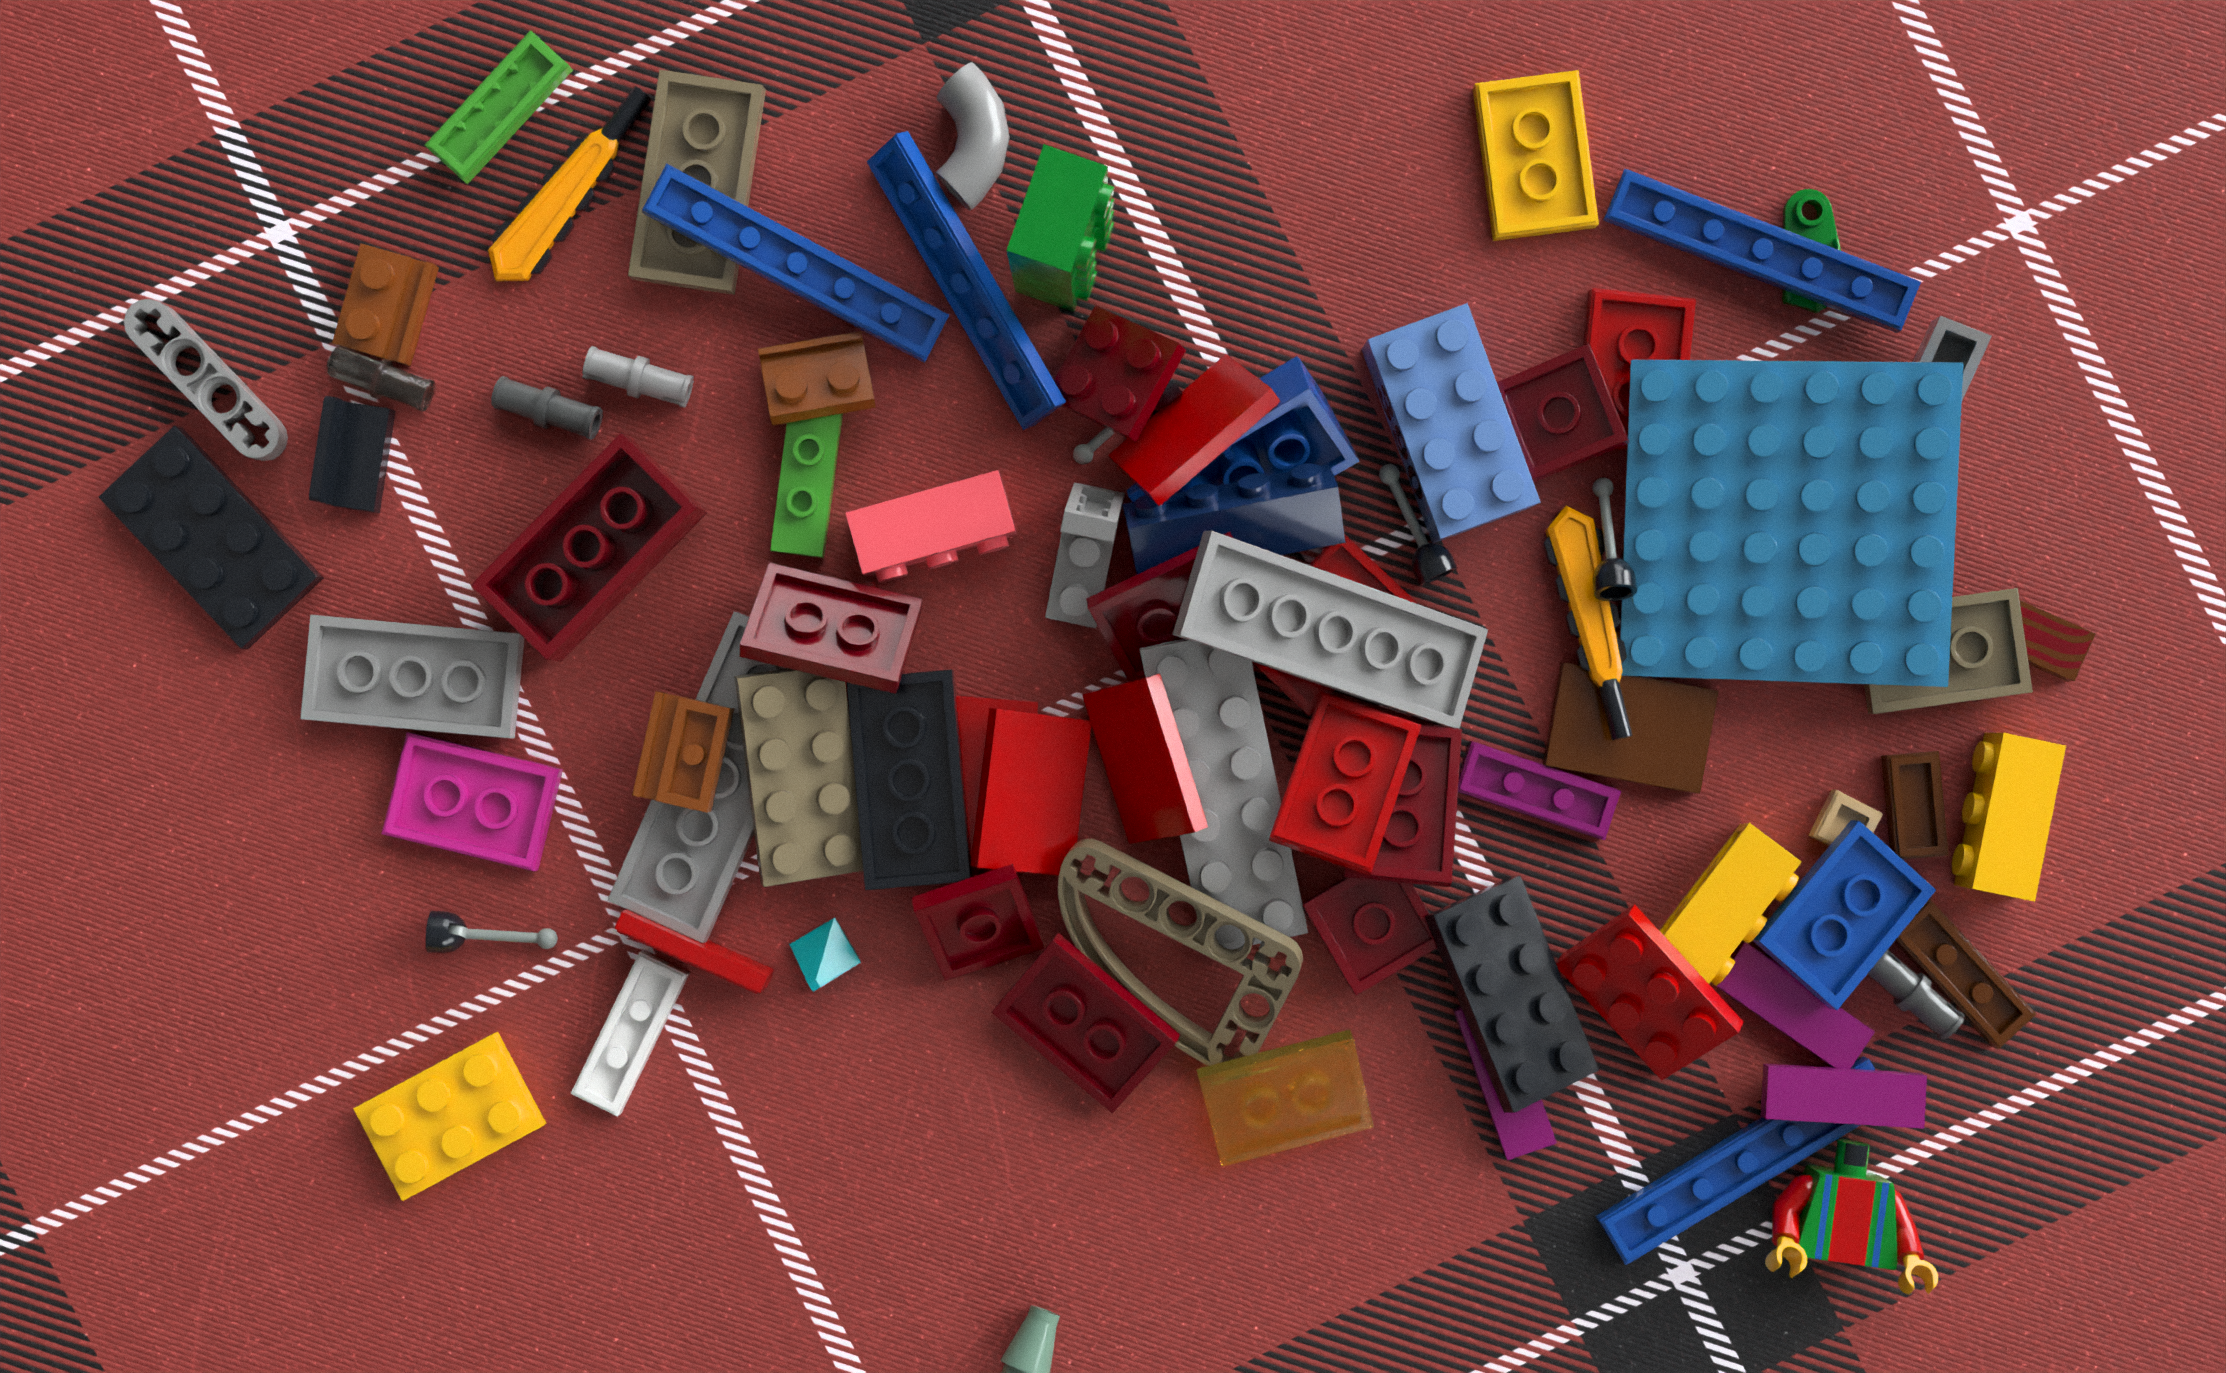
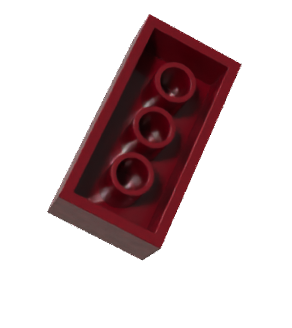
(589, 548)

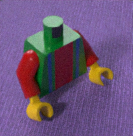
(1847, 1219)

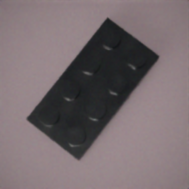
(211, 537)
(910, 782)
(1512, 994)

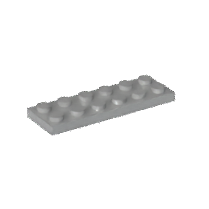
(1329, 630)
(1236, 783)
(690, 857)

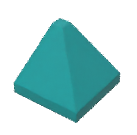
(824, 954)

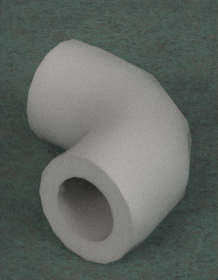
(980, 133)

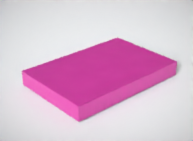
(472, 801)

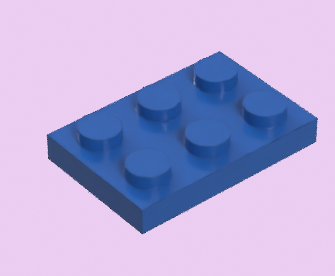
(1844, 914)

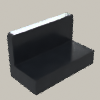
(351, 455)

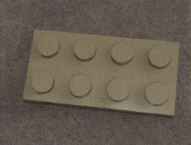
(712, 135)
(799, 775)

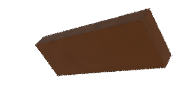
(1964, 976)

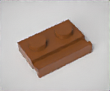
(385, 305)
(816, 378)
(683, 751)

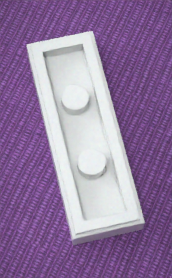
(630, 1033)

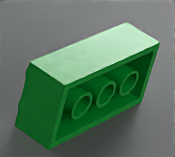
(1061, 229)

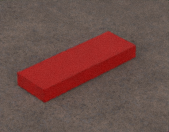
(705, 956)

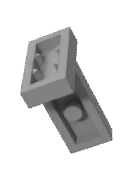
(1083, 552)

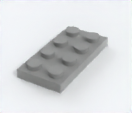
(412, 676)

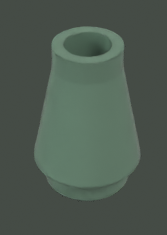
(1033, 1344)

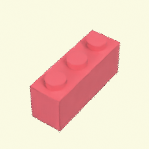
(932, 526)

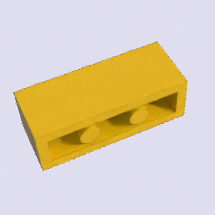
(2008, 815)
(1730, 901)

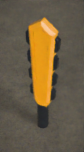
(546, 216)
(1576, 551)

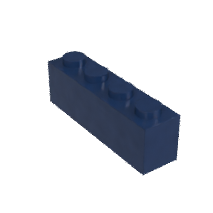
(1271, 512)

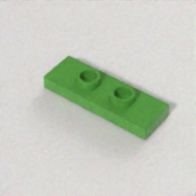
(498, 107)
(806, 486)

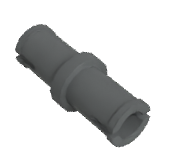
(547, 407)
(1914, 994)

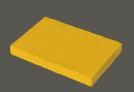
(1535, 155)

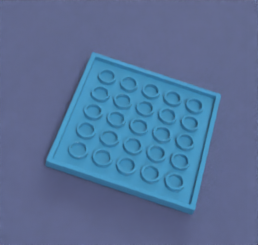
(1792, 520)

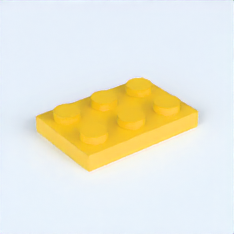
(449, 1116)

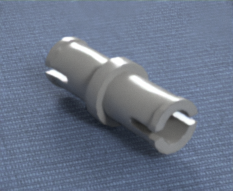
(637, 376)

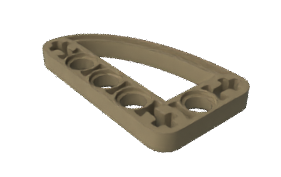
(1199, 936)

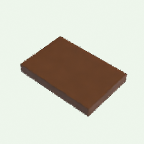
(1667, 723)

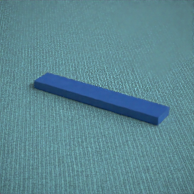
(1762, 251)
(794, 263)
(965, 280)
(1714, 1180)

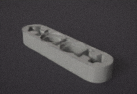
(203, 383)

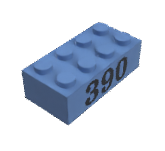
(1450, 423)

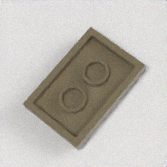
(1984, 659)

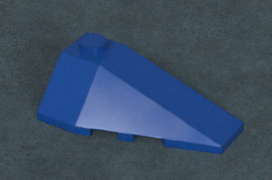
(1291, 434)

